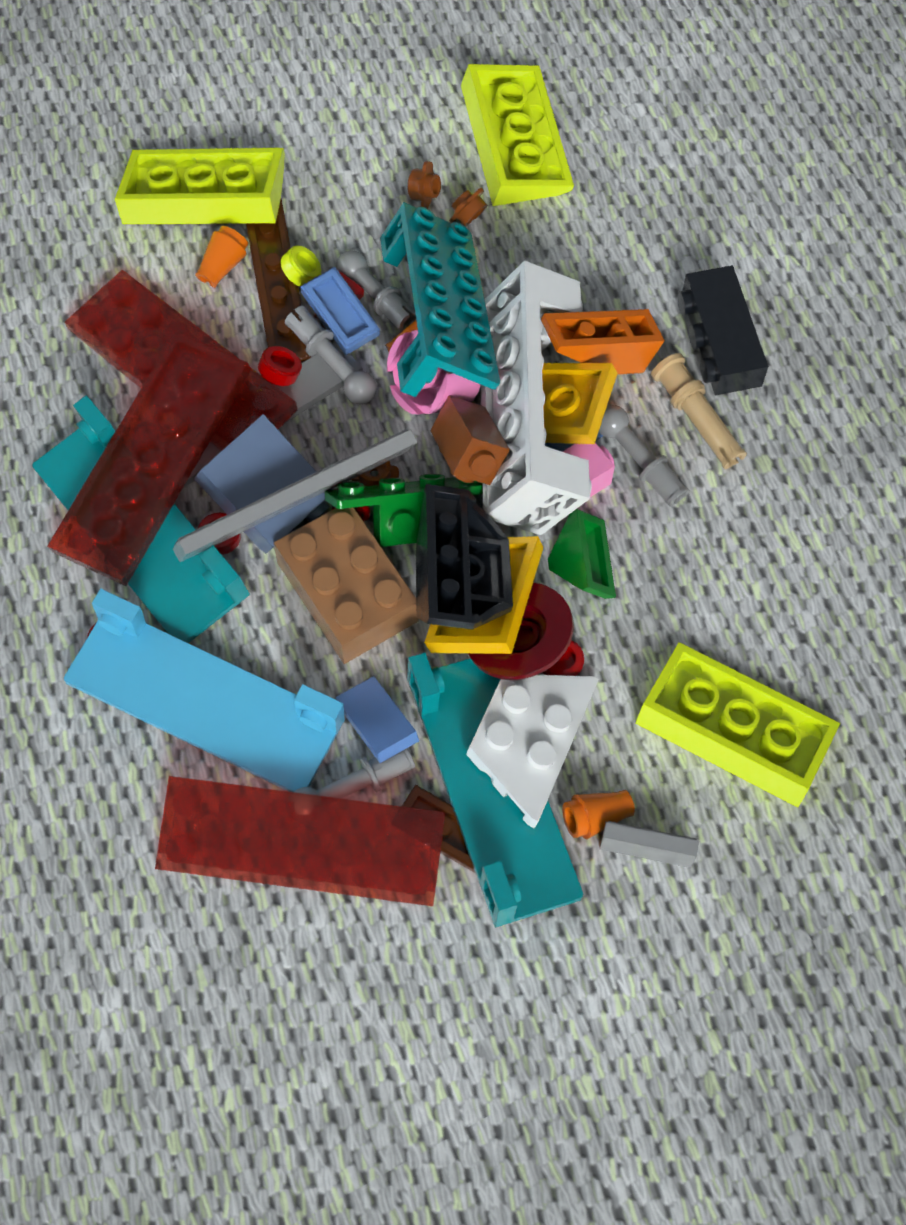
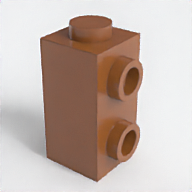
(469, 441)

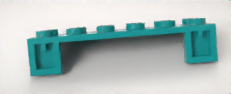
(446, 300)
(180, 595)
(516, 865)

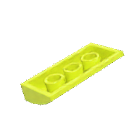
(515, 133)
(201, 186)
(738, 724)

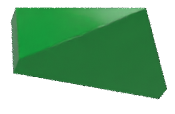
(583, 555)

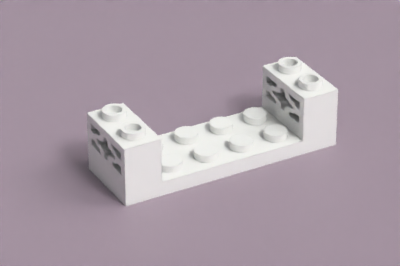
(534, 482)

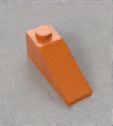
(616, 337)

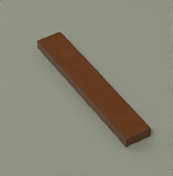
(276, 292)

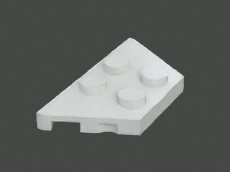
(529, 736)

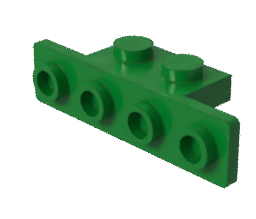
(395, 504)

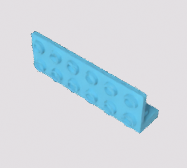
(204, 697)

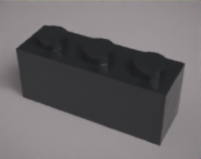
(722, 330)

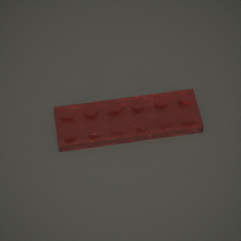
(133, 328)
(149, 458)
(301, 841)

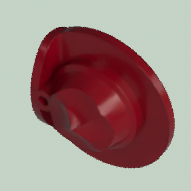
(540, 641)

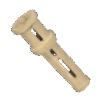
(689, 396)

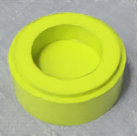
(300, 265)

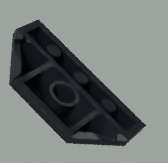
(460, 561)

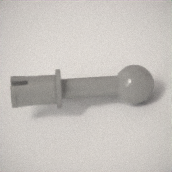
(387, 300)
(358, 385)
(655, 470)
(372, 774)

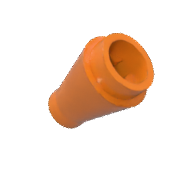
(222, 254)
(589, 812)

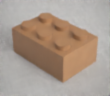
(346, 582)

